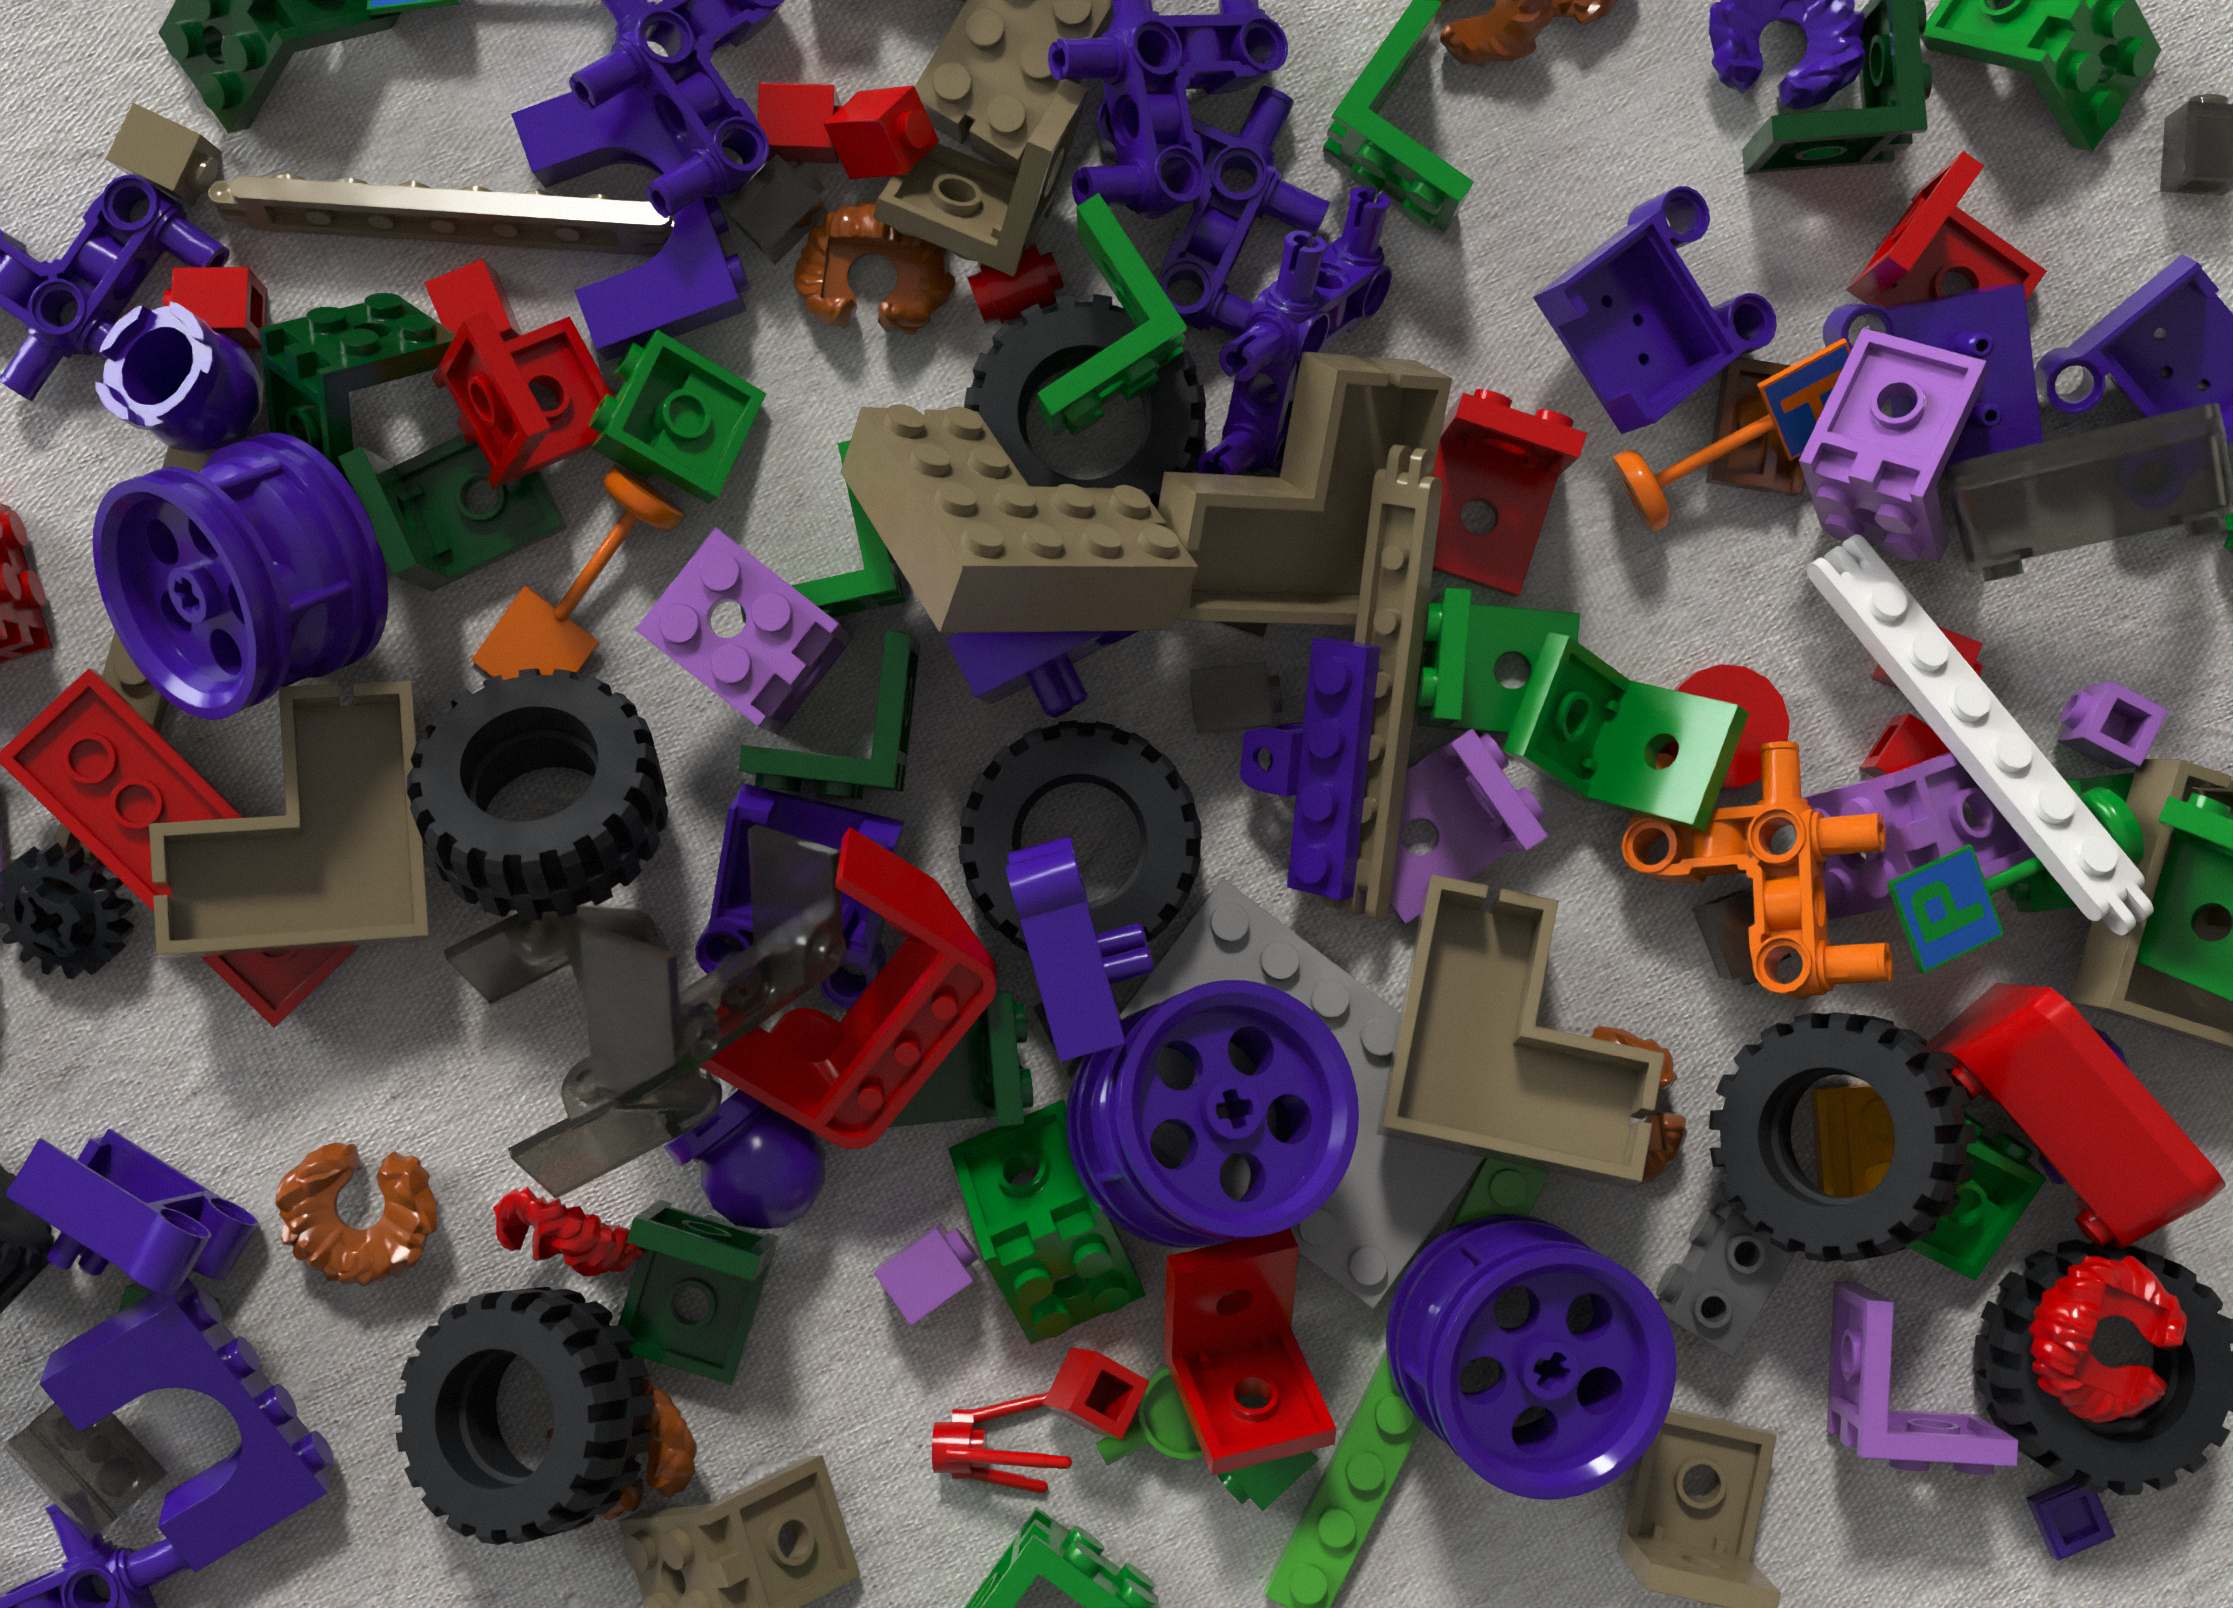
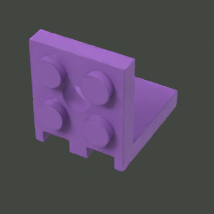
(1883, 471)
(777, 654)
(1472, 811)
(1922, 824)
(1861, 1398)

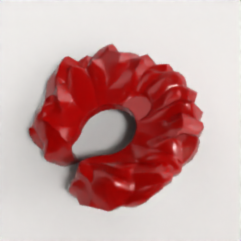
(581, 1238)
(2068, 1323)

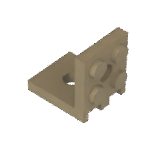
(995, 209)
(1706, 1542)
(731, 1550)

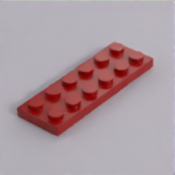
(113, 776)

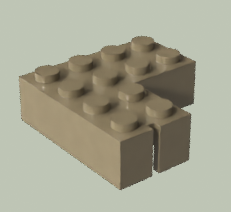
(999, 70)
(1299, 540)
(1003, 552)
(329, 870)
(2108, 971)
(1479, 1072)

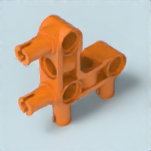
(1785, 886)

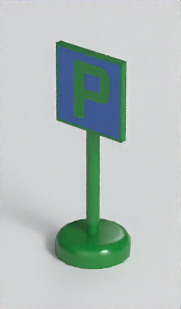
(1950, 905)

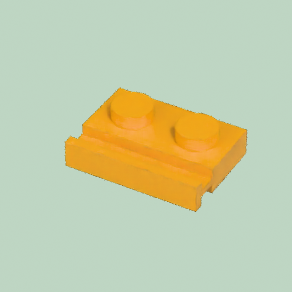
(1851, 1139)

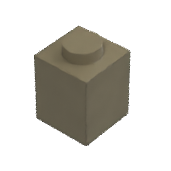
(165, 154)

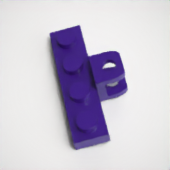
(1322, 765)

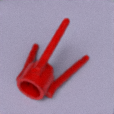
(964, 1451)

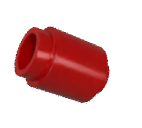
(1006, 296)

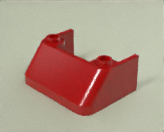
(862, 1071)
(2079, 1111)

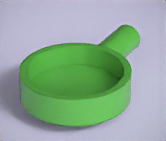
(1160, 1423)

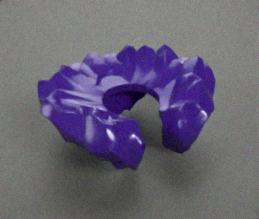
(1831, 57)

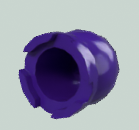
(180, 379)
(754, 1163)

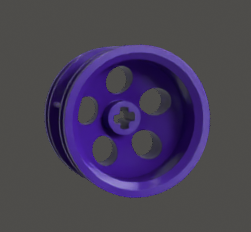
(240, 574)
(1122, 1100)
(1598, 1387)

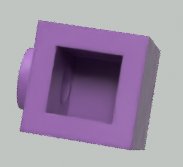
(2111, 724)
(928, 1271)

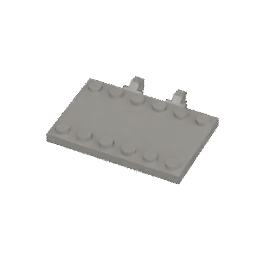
(1392, 1185)

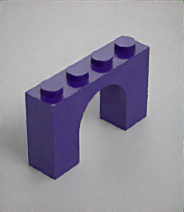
(690, 277)
(186, 1345)

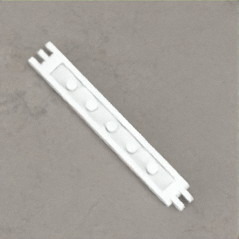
(1982, 735)

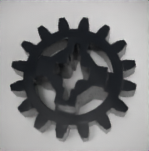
(63, 910)

